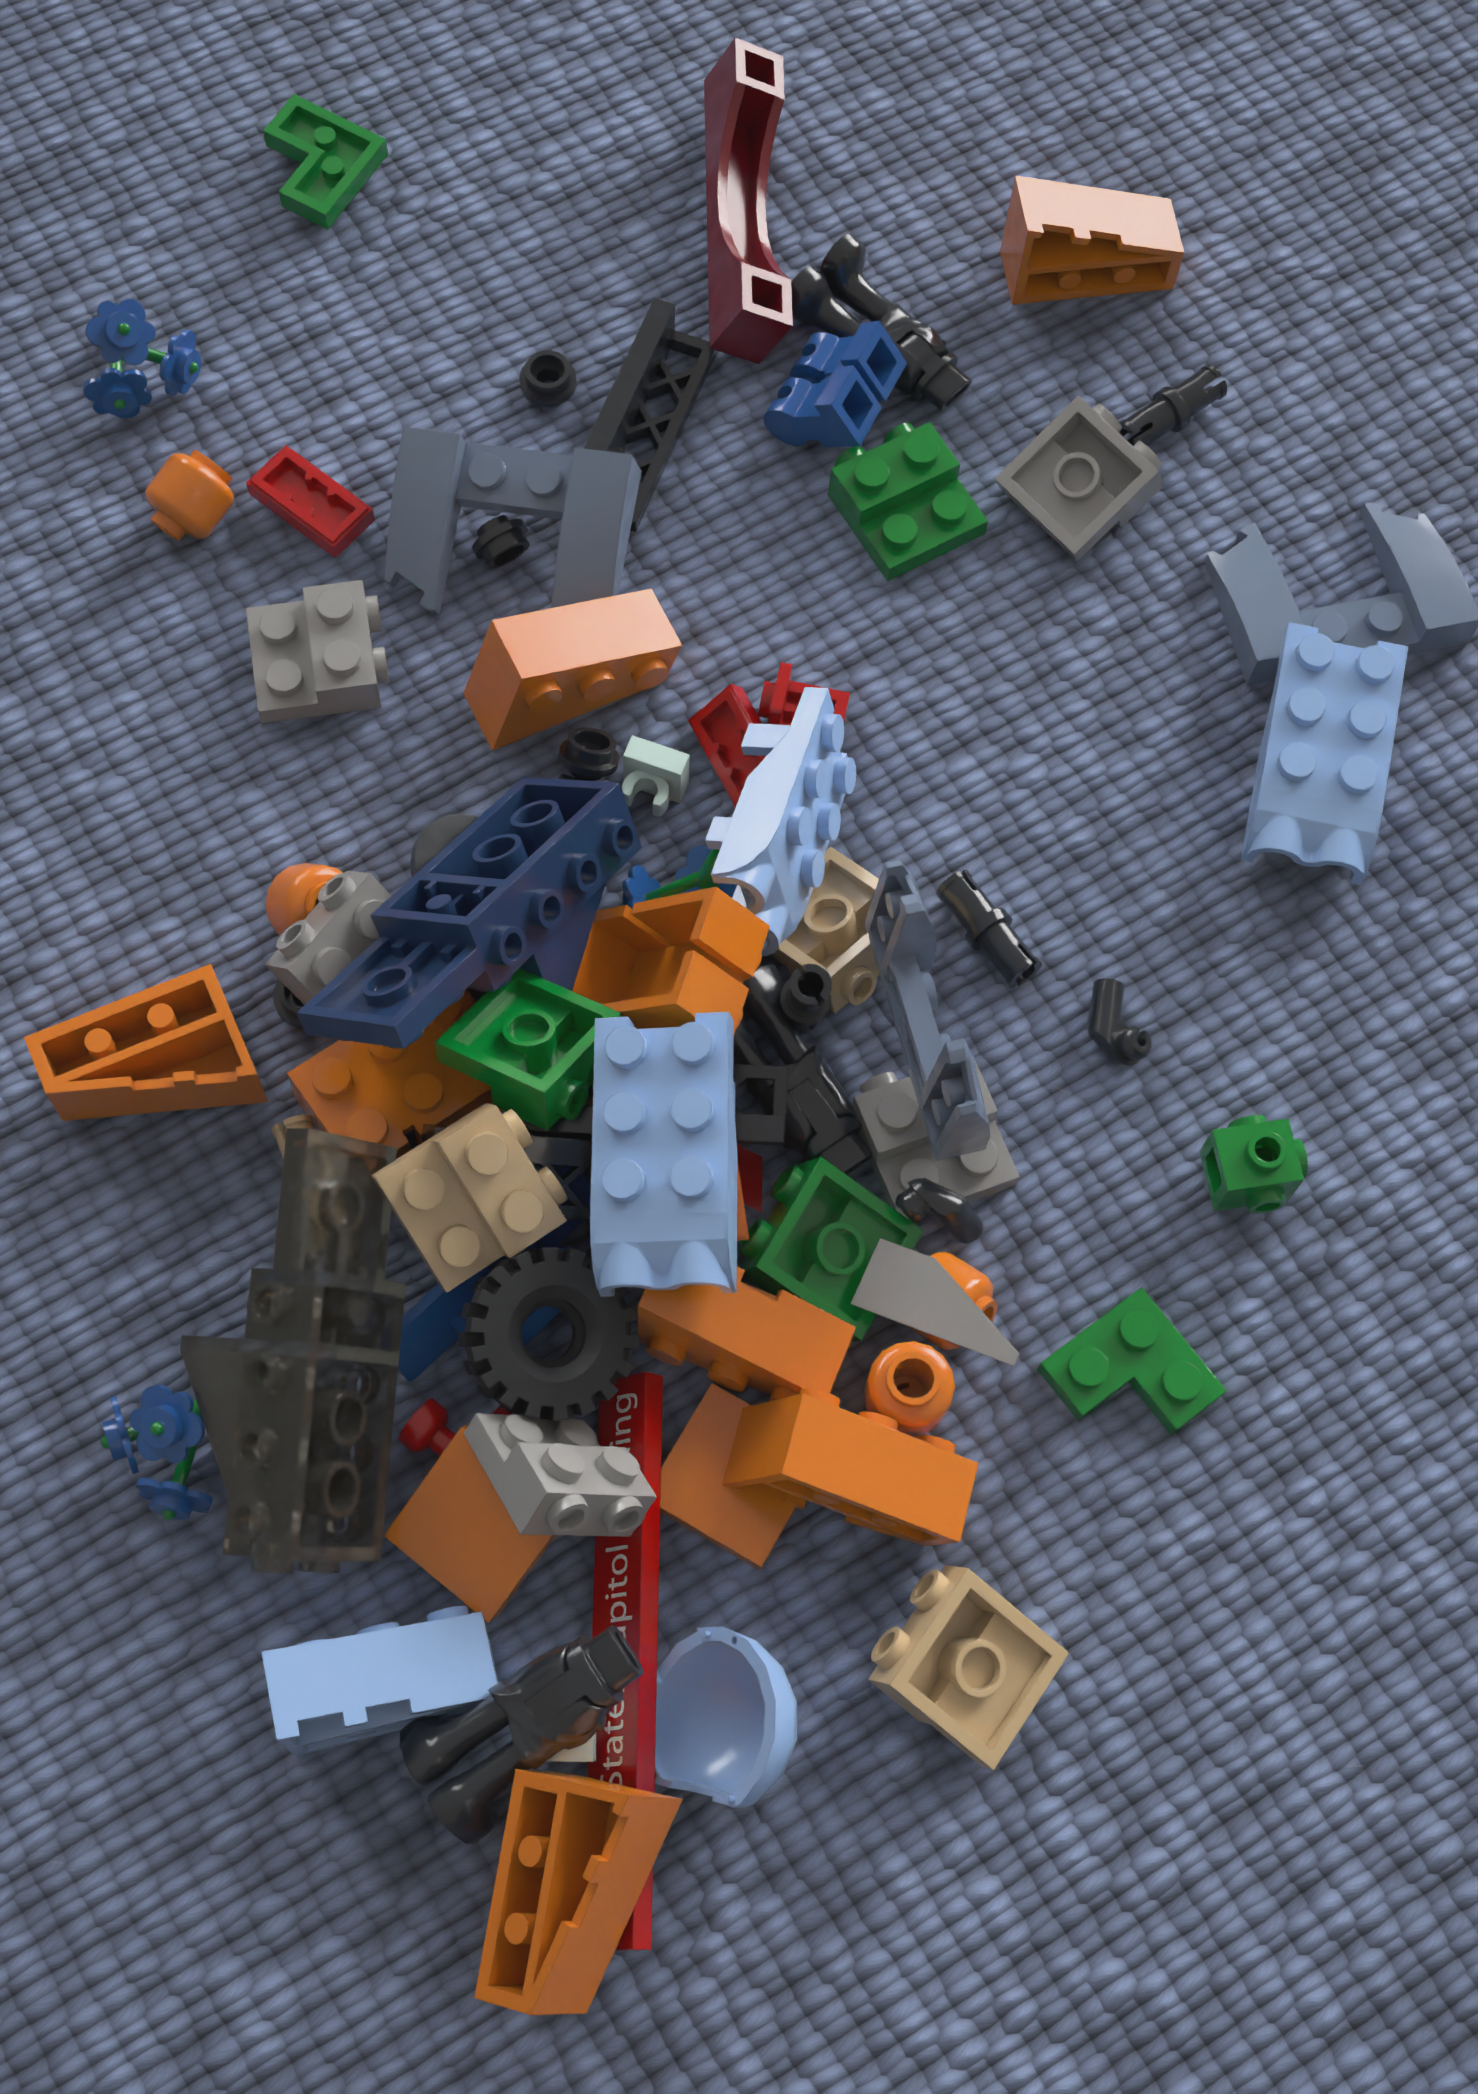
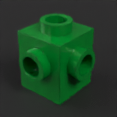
(1253, 1164)

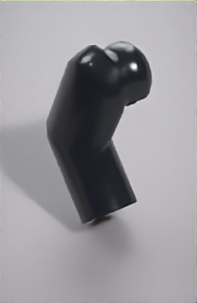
(1109, 1031)
(946, 1204)

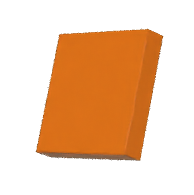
(693, 1493)
(465, 1533)

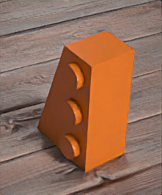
(746, 1337)
(854, 1467)

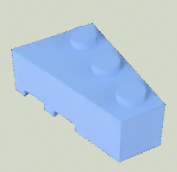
(378, 1679)

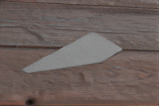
(926, 1297)

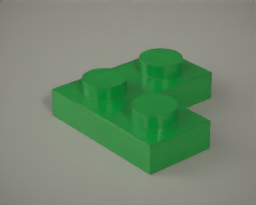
(333, 159)
(1135, 1348)

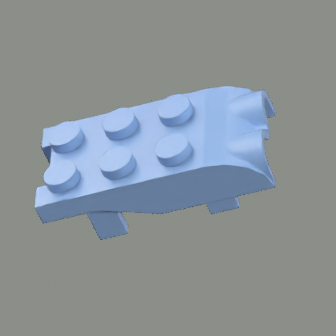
(1326, 752)
(785, 815)
(664, 1155)

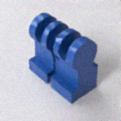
(836, 388)

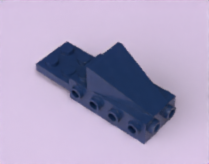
(493, 901)

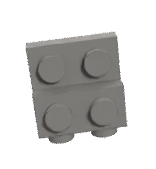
(1081, 477)
(317, 653)
(330, 936)
(902, 1149)
(559, 1476)

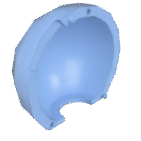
(723, 1718)

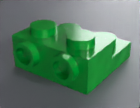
(905, 499)
(529, 1046)
(822, 1239)

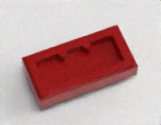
(310, 501)
(721, 730)

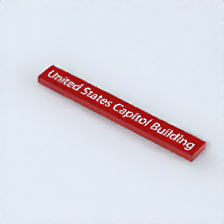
(628, 1599)

